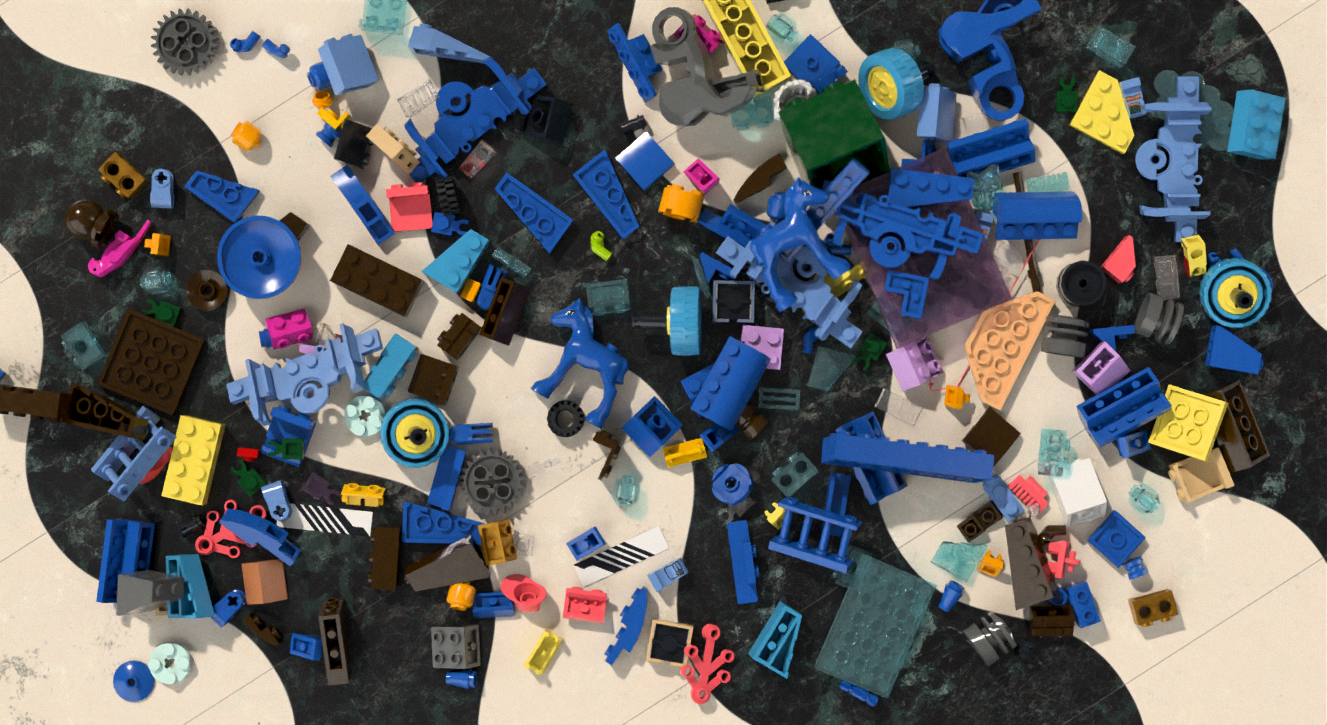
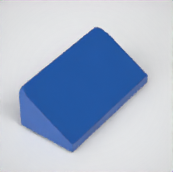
(492, 605)

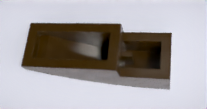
(759, 179)

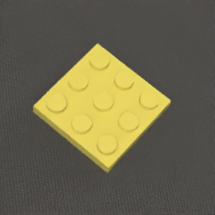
(1190, 424)

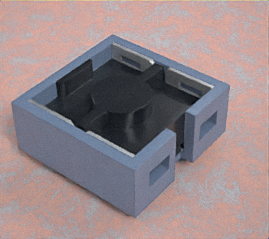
(733, 301)

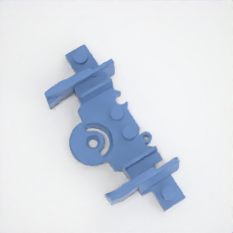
(1176, 138)
(812, 296)
(325, 367)

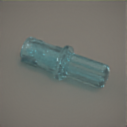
(511, 262)

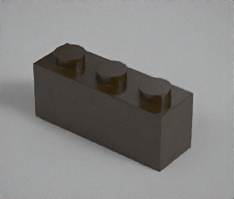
(505, 311)
(385, 557)

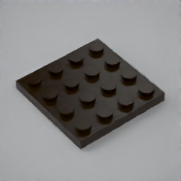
(151, 362)

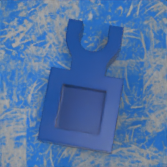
(447, 224)

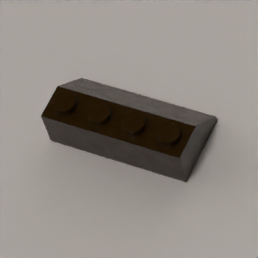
(1239, 431)

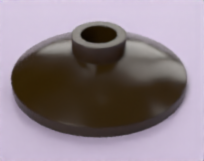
(196, 290)

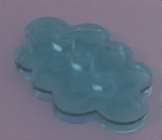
(1215, 124)

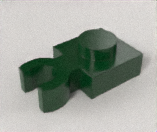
(1066, 99)
(165, 312)
(871, 348)
(290, 448)
(251, 480)

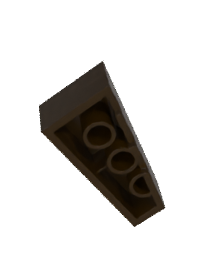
(100, 413)

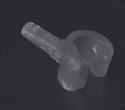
(1033, 510)

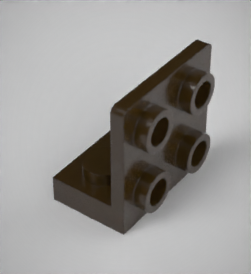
(433, 379)

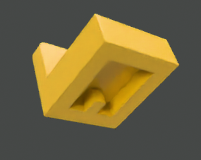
(330, 117)

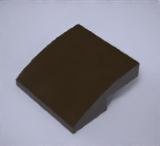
(992, 435)

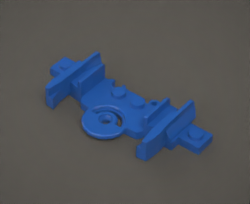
(486, 104)
(918, 234)

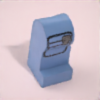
(667, 574)

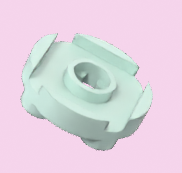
(354, 411)
(158, 664)

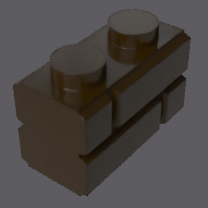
(459, 335)
(1051, 621)

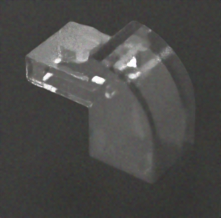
(1008, 260)

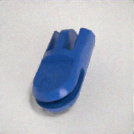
(487, 291)
(465, 434)

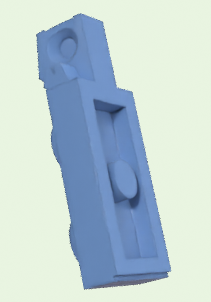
(1003, 498)

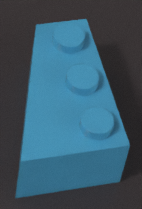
(458, 261)
(390, 366)
(196, 597)
(777, 639)

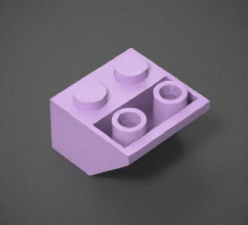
(914, 363)
(1101, 368)

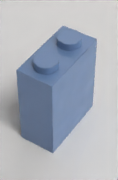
(347, 64)
(937, 114)

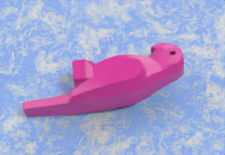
(117, 252)

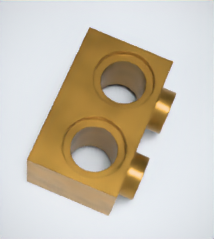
(126, 172)
(1152, 602)

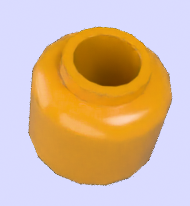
(246, 136)
(461, 596)

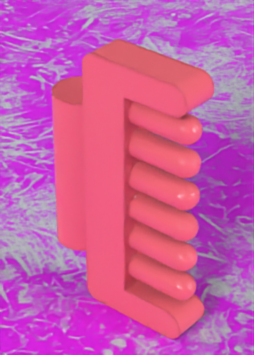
(1030, 487)

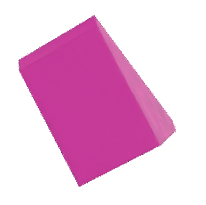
(701, 176)

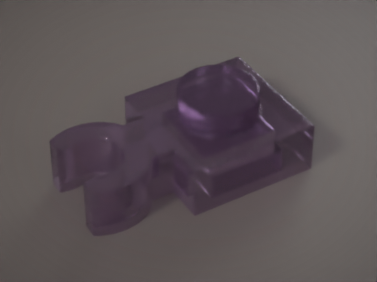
(318, 487)

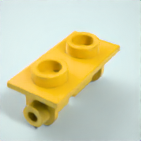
(684, 452)
(353, 493)

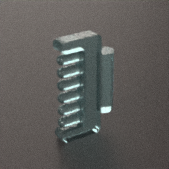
(1055, 187)
(701, 278)

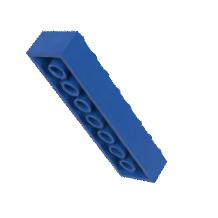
(907, 458)

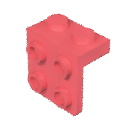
(410, 207)

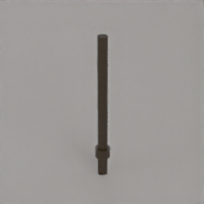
(1033, 272)

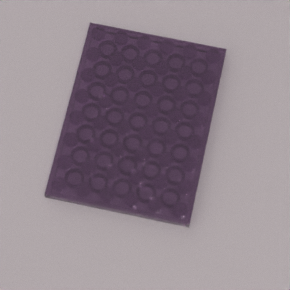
(967, 283)

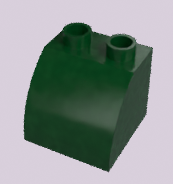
(832, 131)

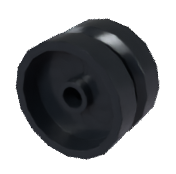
(1091, 290)

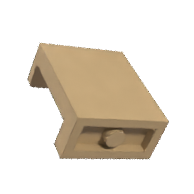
(1200, 478)

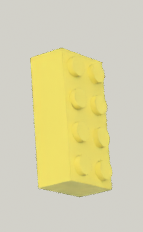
(193, 460)

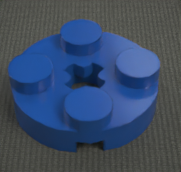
(743, 483)

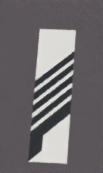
(328, 520)
(621, 556)

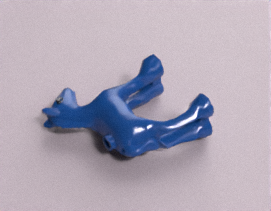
(789, 234)
(589, 354)

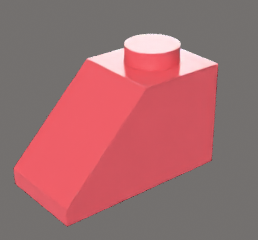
(1121, 261)

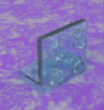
(383, 16)

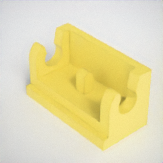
(543, 652)

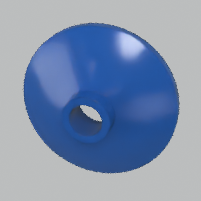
(143, 681)

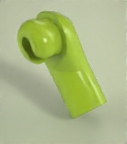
(597, 245)

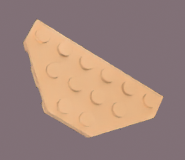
(1002, 344)

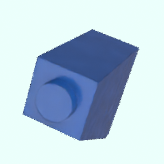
(1231, 353)

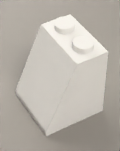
(1079, 493)

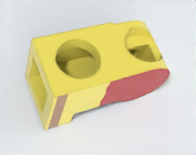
(1194, 255)

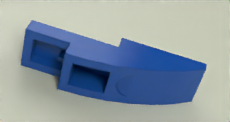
(362, 204)
(257, 529)
(633, 618)

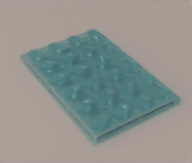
(875, 626)

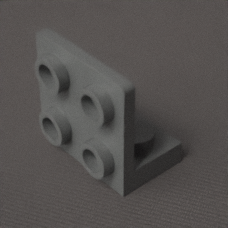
(455, 647)

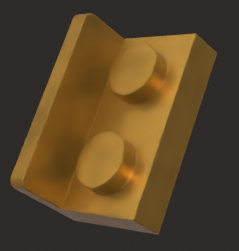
(497, 542)

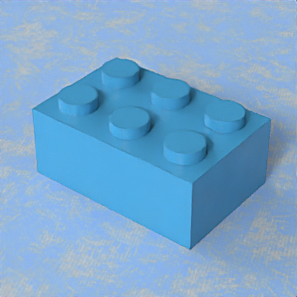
(1256, 124)

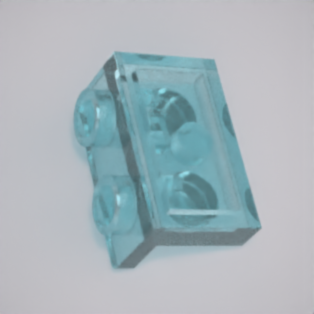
(985, 186)
(608, 297)

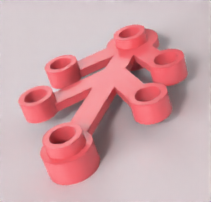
(223, 534)
(706, 667)

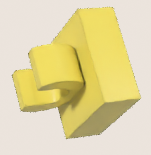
(776, 517)

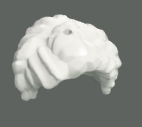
(790, 91)

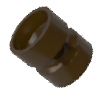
(751, 422)

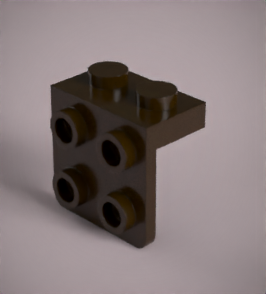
(605, 439)

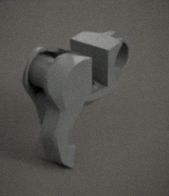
(694, 97)

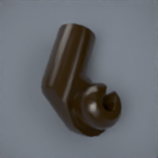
(1049, 532)

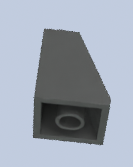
(147, 591)

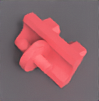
(1061, 549)

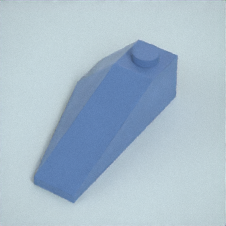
(432, 42)

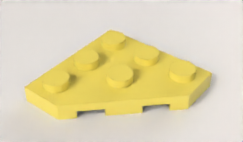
(1104, 114)

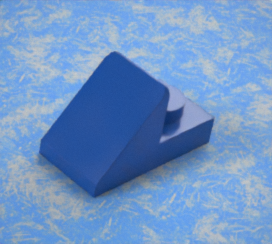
(710, 265)
(1108, 334)
(717, 435)
(1133, 443)
(586, 543)
(306, 646)

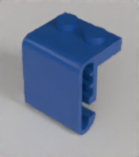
(288, 425)

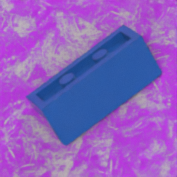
(447, 478)
(837, 499)

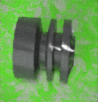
(1162, 319)
(1065, 336)
(990, 638)

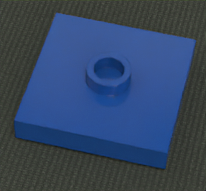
(810, 59)
(1116, 538)

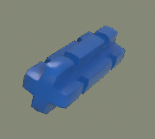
(859, 693)

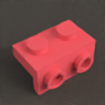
(585, 605)

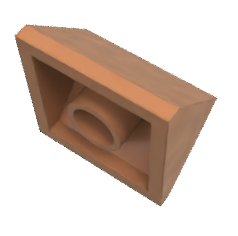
(264, 581)

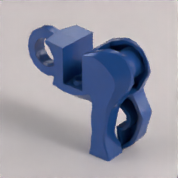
(971, 33)

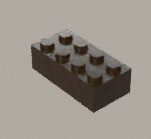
(377, 280)

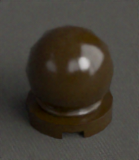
(88, 221)

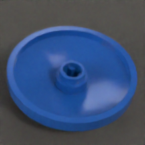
(259, 257)

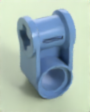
(162, 192)
(276, 497)

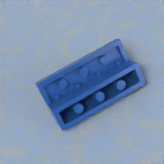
(1002, 146)
(1037, 215)
(730, 383)
(1123, 407)
(875, 483)
(125, 550)

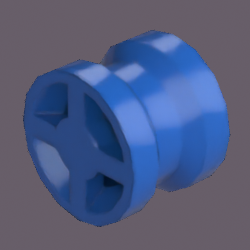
(328, 134)
(1135, 567)

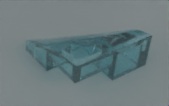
(828, 367)
(958, 558)

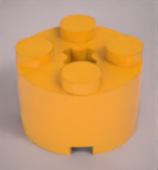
(681, 203)

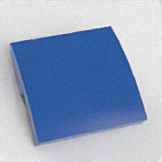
(645, 161)

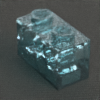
(1110, 46)
(752, 118)
(1051, 452)
(797, 478)

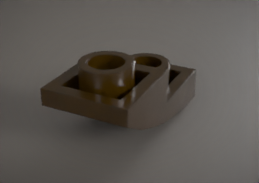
(979, 521)
(269, 634)

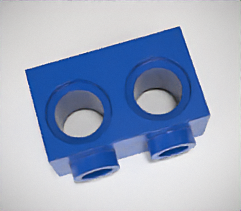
(1082, 603)

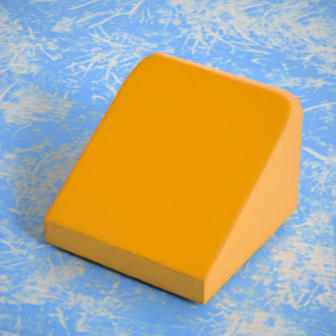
(471, 290)

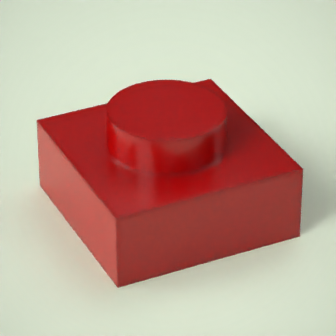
(249, 454)

